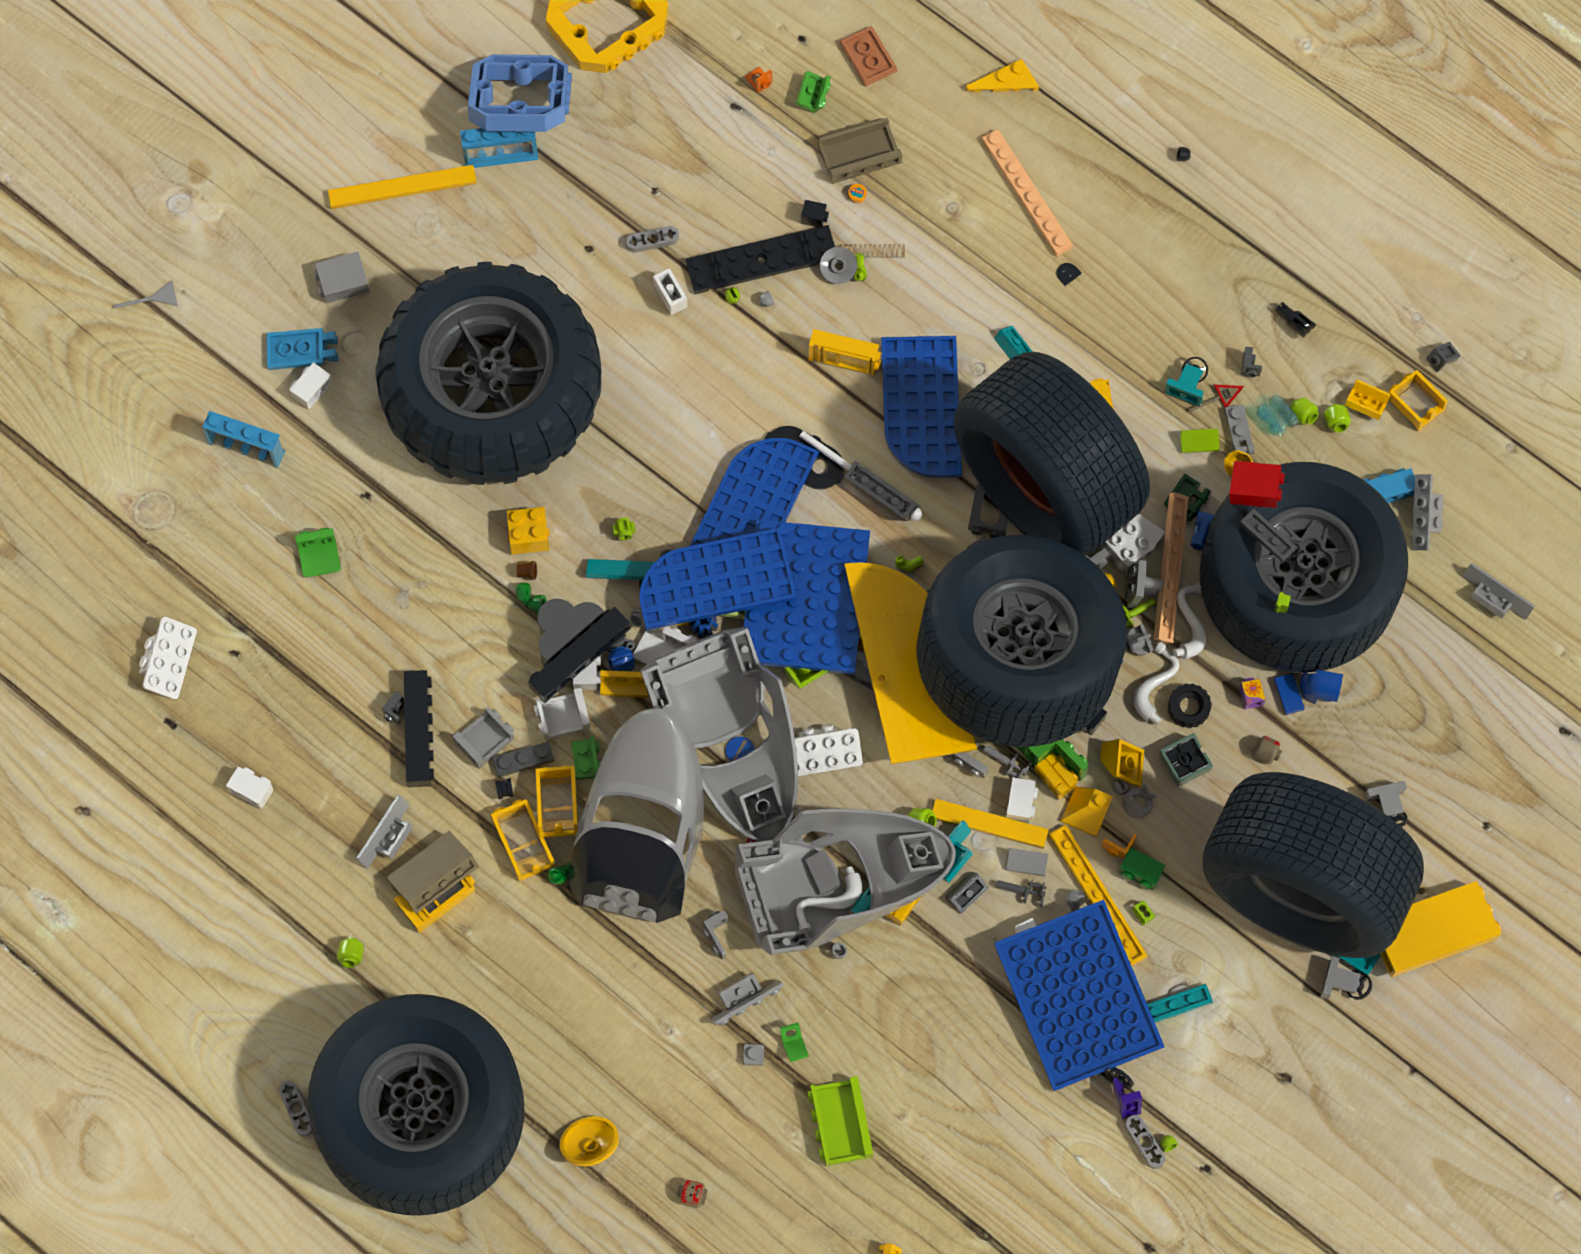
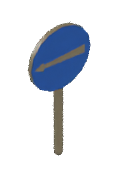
(738, 748)

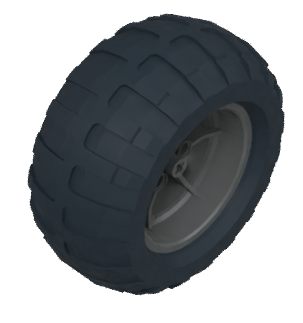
(456, 313)

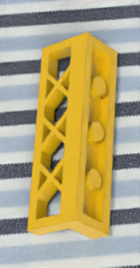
(622, 684)

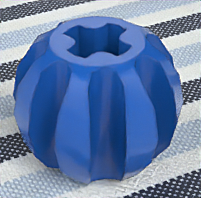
(704, 629)
(621, 659)

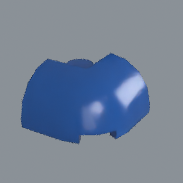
(1320, 685)

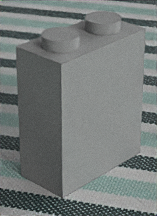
(341, 277)

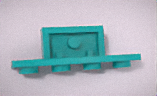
(962, 854)

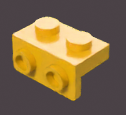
(1367, 399)

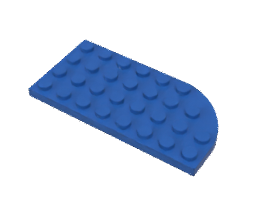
(921, 403)
(716, 579)

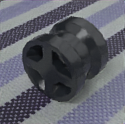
(504, 788)

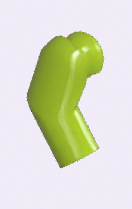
(861, 273)

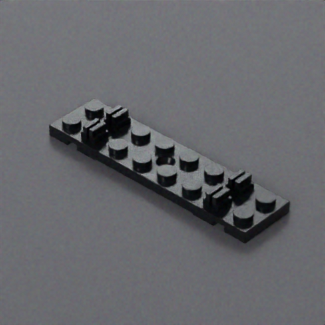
(741, 263)

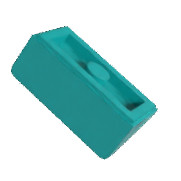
(1011, 342)

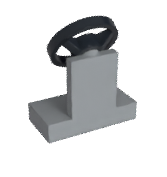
(1389, 800)
(1344, 980)

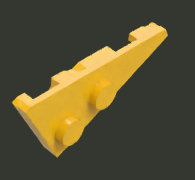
(1012, 77)

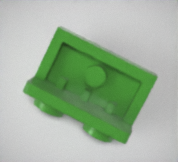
(813, 92)

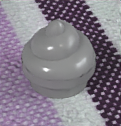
(637, 618)
(1075, 899)

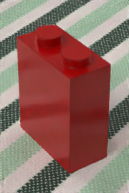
(1256, 484)

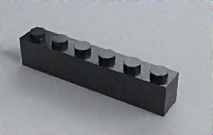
(579, 654)
(418, 728)

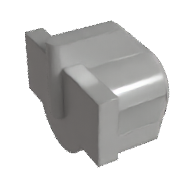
(1138, 641)

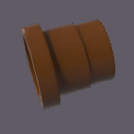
(527, 570)

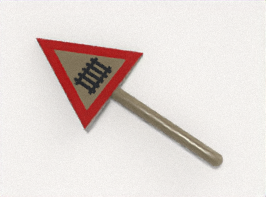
(1226, 393)

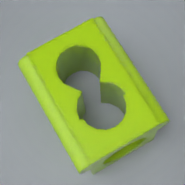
(1282, 603)
(1144, 920)

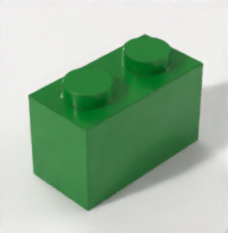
(1141, 869)

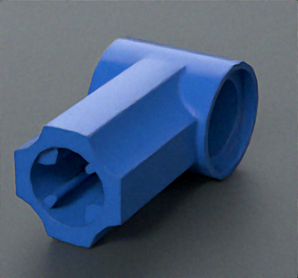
(1201, 530)

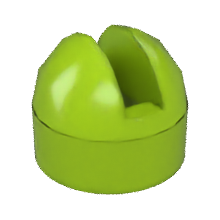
(728, 296)
(1168, 1143)

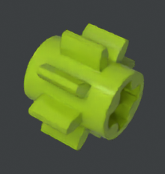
(623, 529)

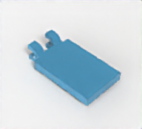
(300, 348)

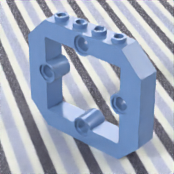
(517, 114)

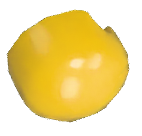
(1236, 455)

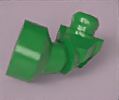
(523, 593)
(559, 874)

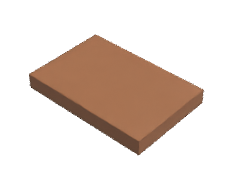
(868, 56)

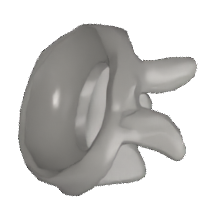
(1133, 808)

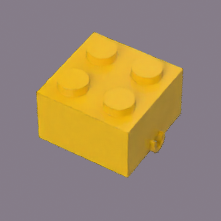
(528, 530)

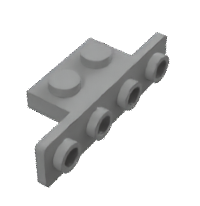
(1426, 512)
(1496, 595)
(387, 835)
(742, 995)

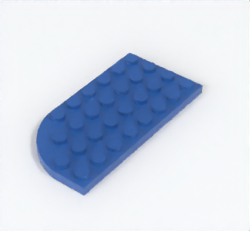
(757, 485)

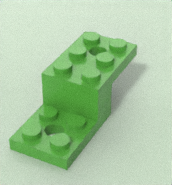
(1065, 749)

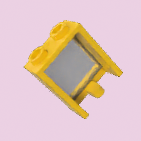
(1417, 399)

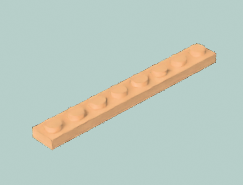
(1027, 192)
(1171, 568)

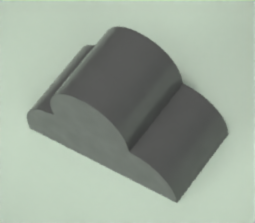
(561, 623)

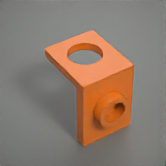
(762, 82)

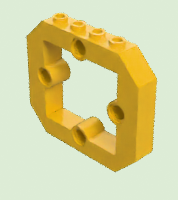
(616, 53)

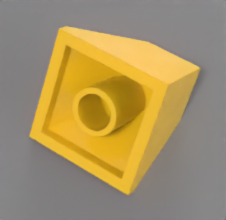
(1123, 760)
(1087, 810)

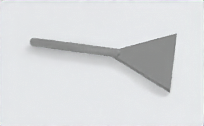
(164, 295)

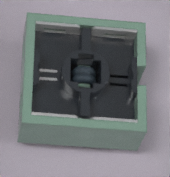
(1185, 760)

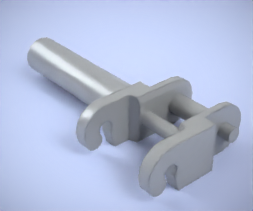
(1007, 761)

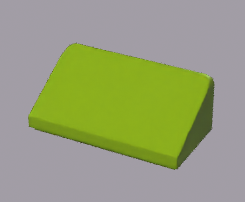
(1199, 440)

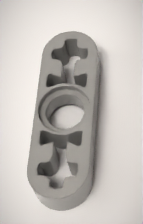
(655, 232)
(285, 1097)
(1147, 1157)

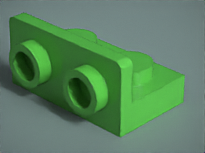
(586, 758)

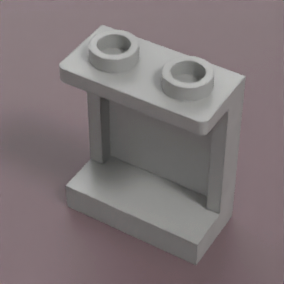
(484, 737)

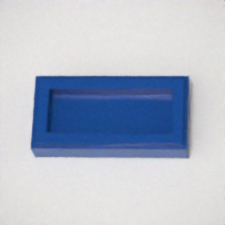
(1289, 694)

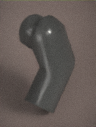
(623, 642)

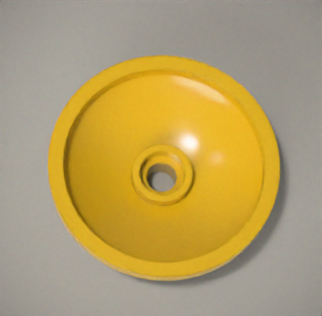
(589, 1141)

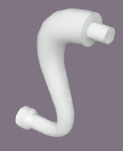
(1199, 637)
(1142, 692)
(848, 899)

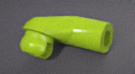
(906, 565)

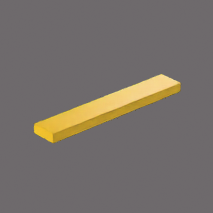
(991, 823)

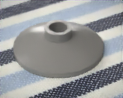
(834, 256)

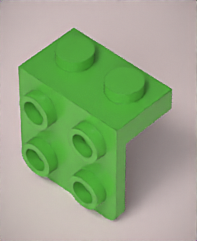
(318, 552)

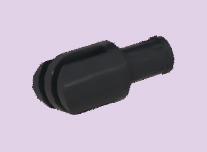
(1296, 320)

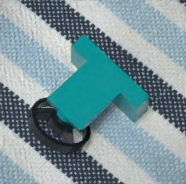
(1186, 386)

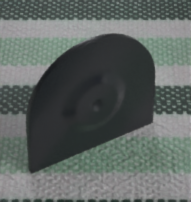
(1067, 273)

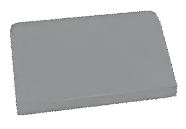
(1027, 862)
(822, 872)

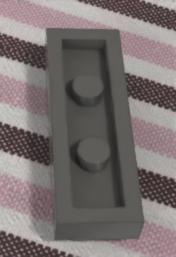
(1268, 535)
(523, 759)

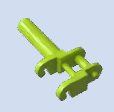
(1137, 610)

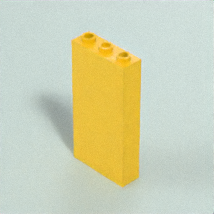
(1441, 929)

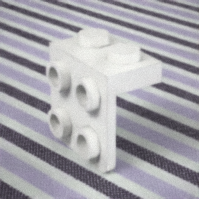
(1128, 546)

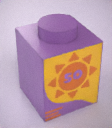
(1252, 693)

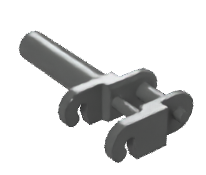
(1023, 890)

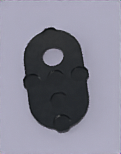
(816, 481)

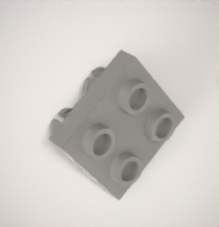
(1140, 584)

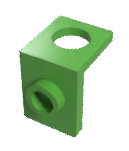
(793, 1044)

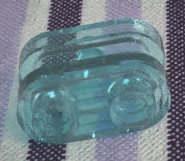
(1275, 424)

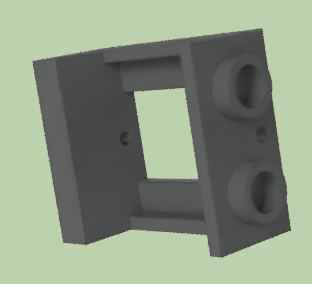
(977, 526)

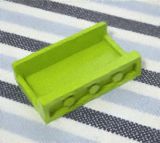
(840, 1122)

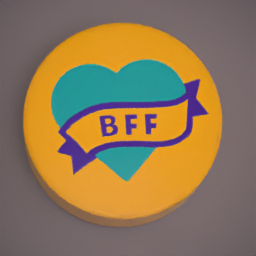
(857, 193)

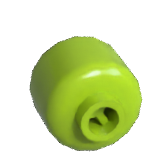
(1305, 411)
(1337, 418)
(924, 814)
(350, 952)

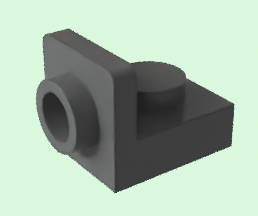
(1442, 356)
(1248, 362)
(393, 705)

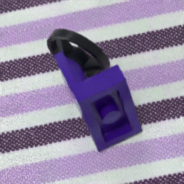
(1130, 1103)

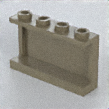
(859, 150)
(432, 871)

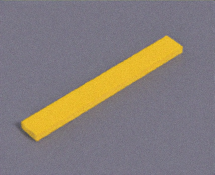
(402, 186)
(1095, 890)

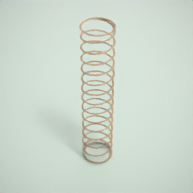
(878, 249)

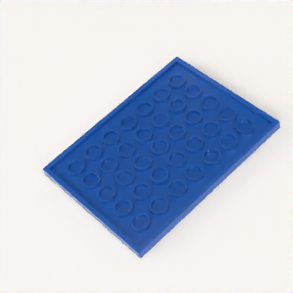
(821, 624)
(1078, 995)

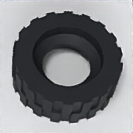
(1195, 692)

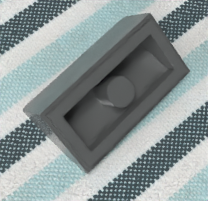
(966, 892)

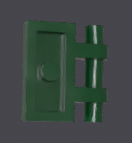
(1188, 487)

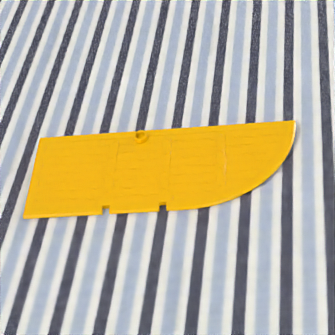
(889, 622)

